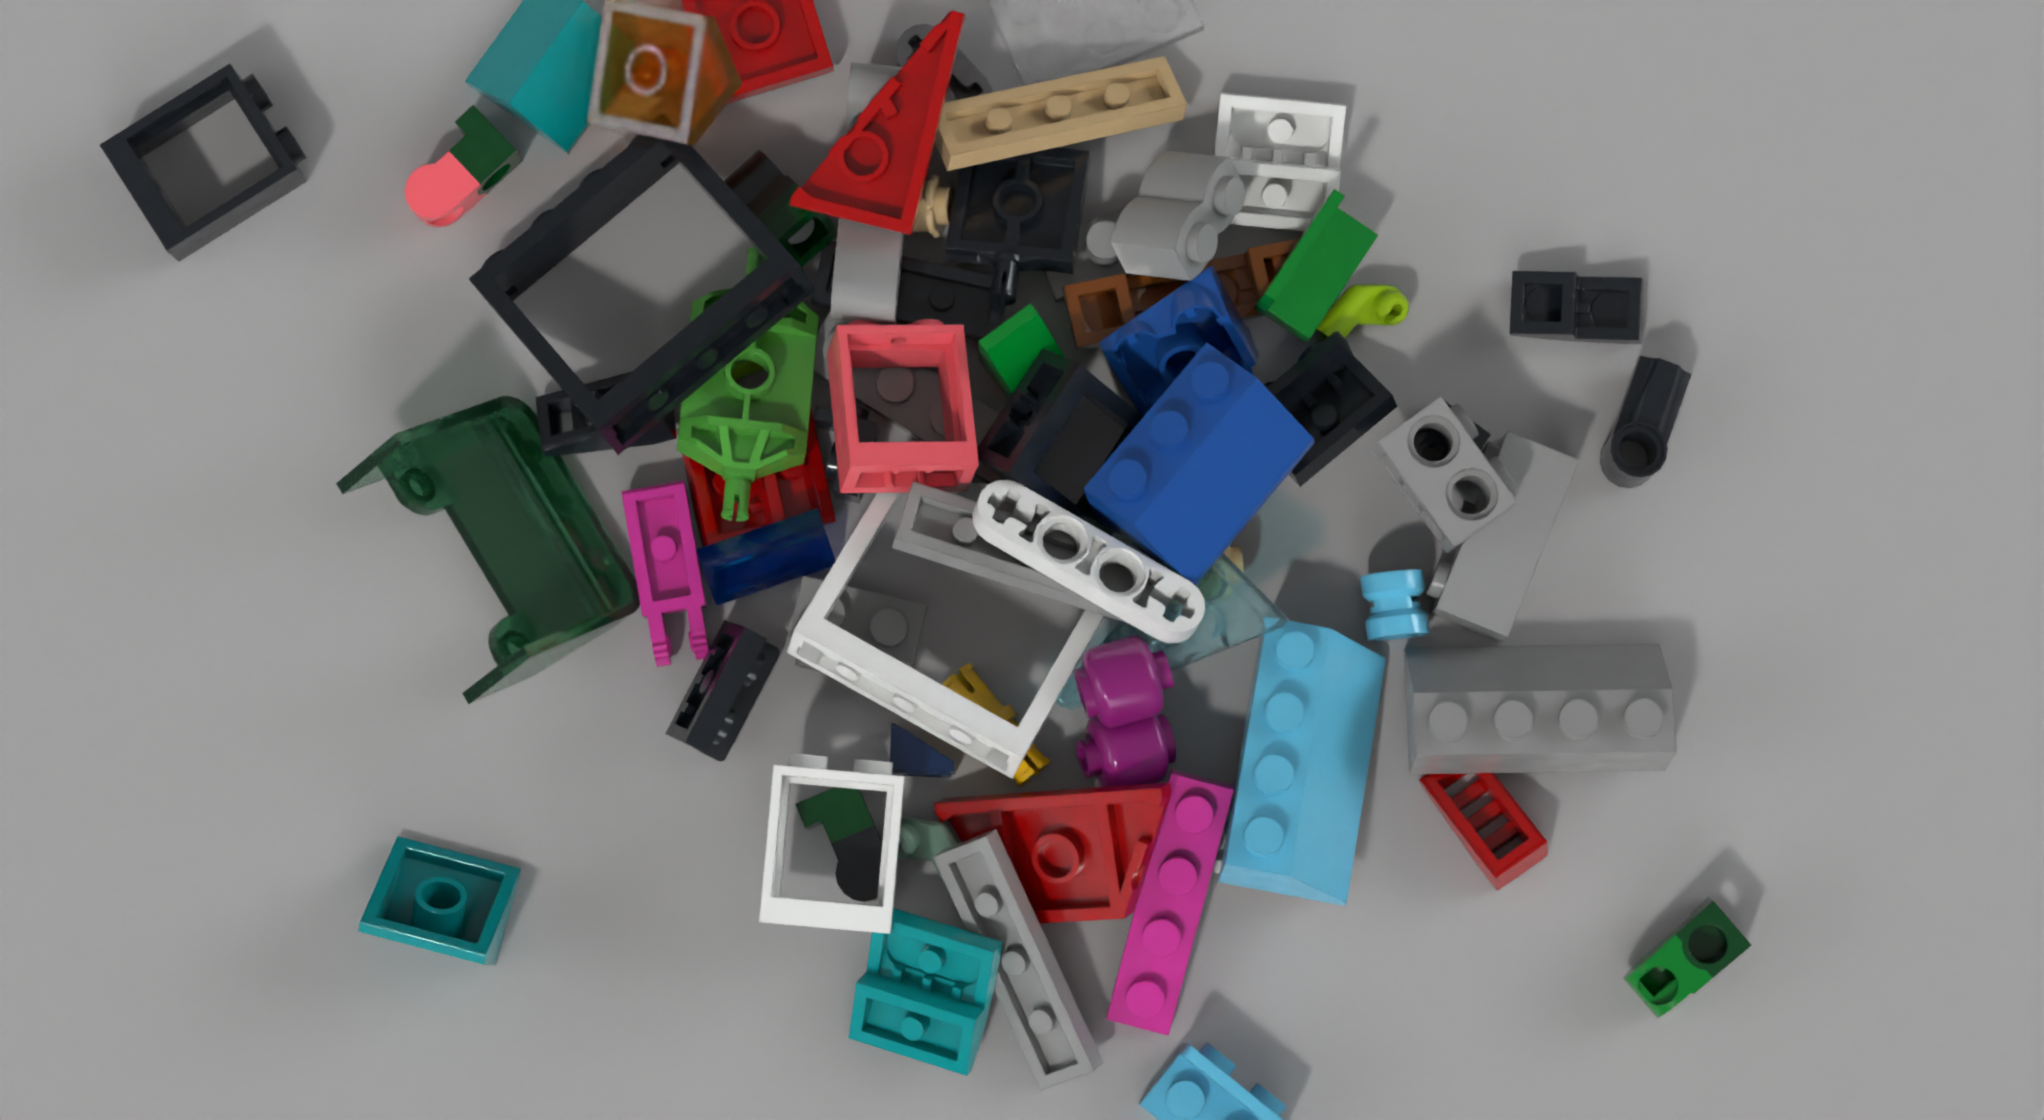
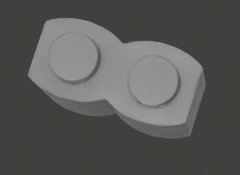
(1178, 215)

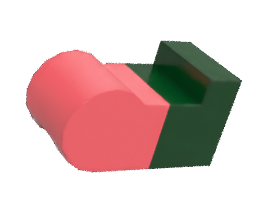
(464, 175)

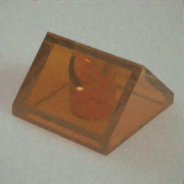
(660, 72)

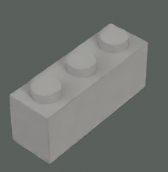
(1495, 565)

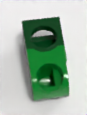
(1686, 958)

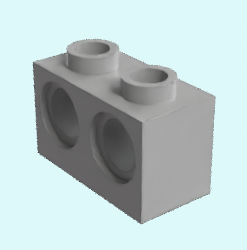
(1431, 483)

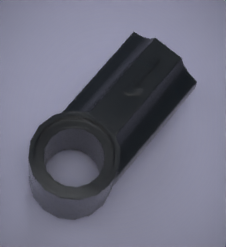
(1645, 418)

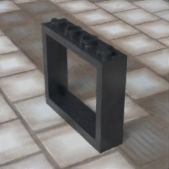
(696, 350)

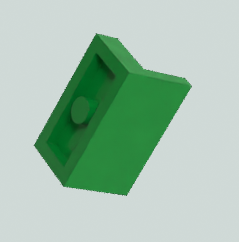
(1316, 269)

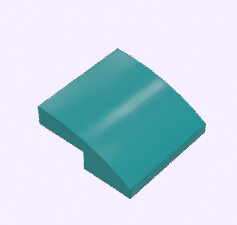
(926, 992)

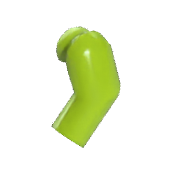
(1364, 306)

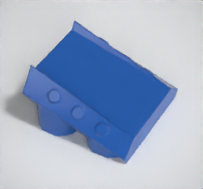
(1167, 336)

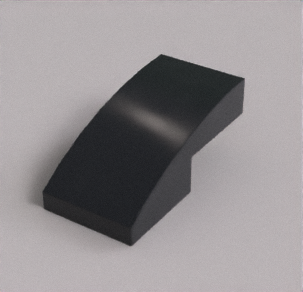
(1576, 307)

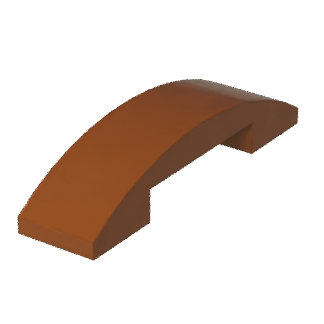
(1109, 302)

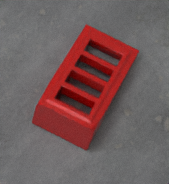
(1519, 825)

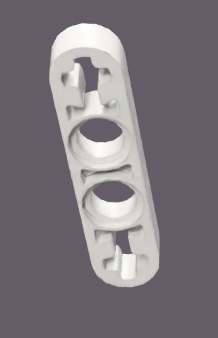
(1093, 552)

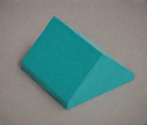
(543, 68)
(442, 901)

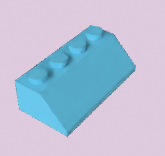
(1303, 764)

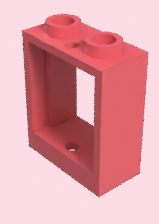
(895, 465)

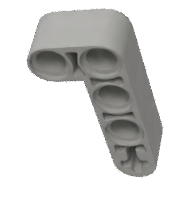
(866, 256)

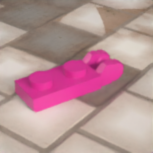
(666, 564)

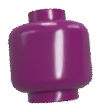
(1123, 681)
(1127, 753)

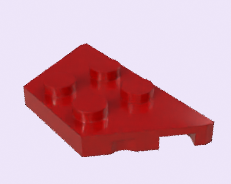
(1071, 848)

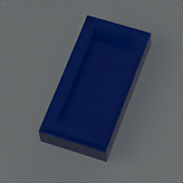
(766, 557)

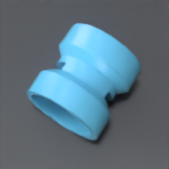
(1395, 606)

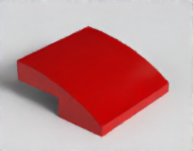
(771, 496)

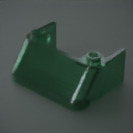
(521, 525)

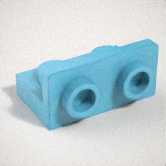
(1201, 1089)

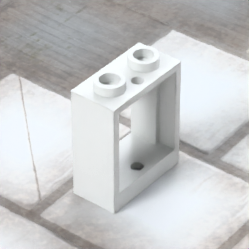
(820, 913)

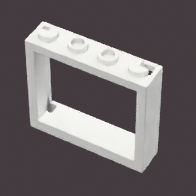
(906, 689)

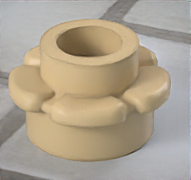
(934, 207)

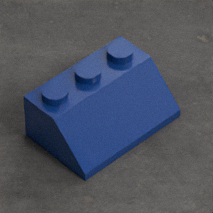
(1198, 465)

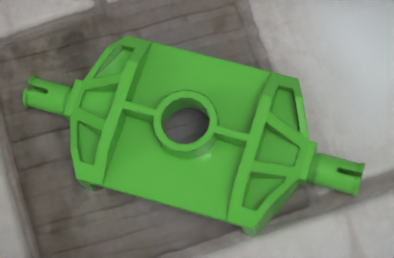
(756, 429)

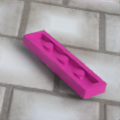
(1170, 904)

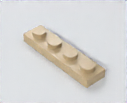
(1059, 113)

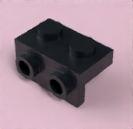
(1332, 400)

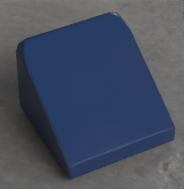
(916, 758)

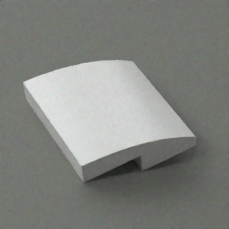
(1283, 155)

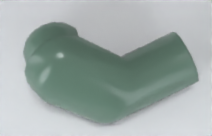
(923, 839)

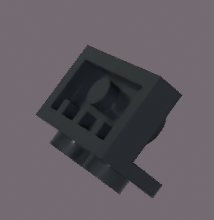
(723, 690)

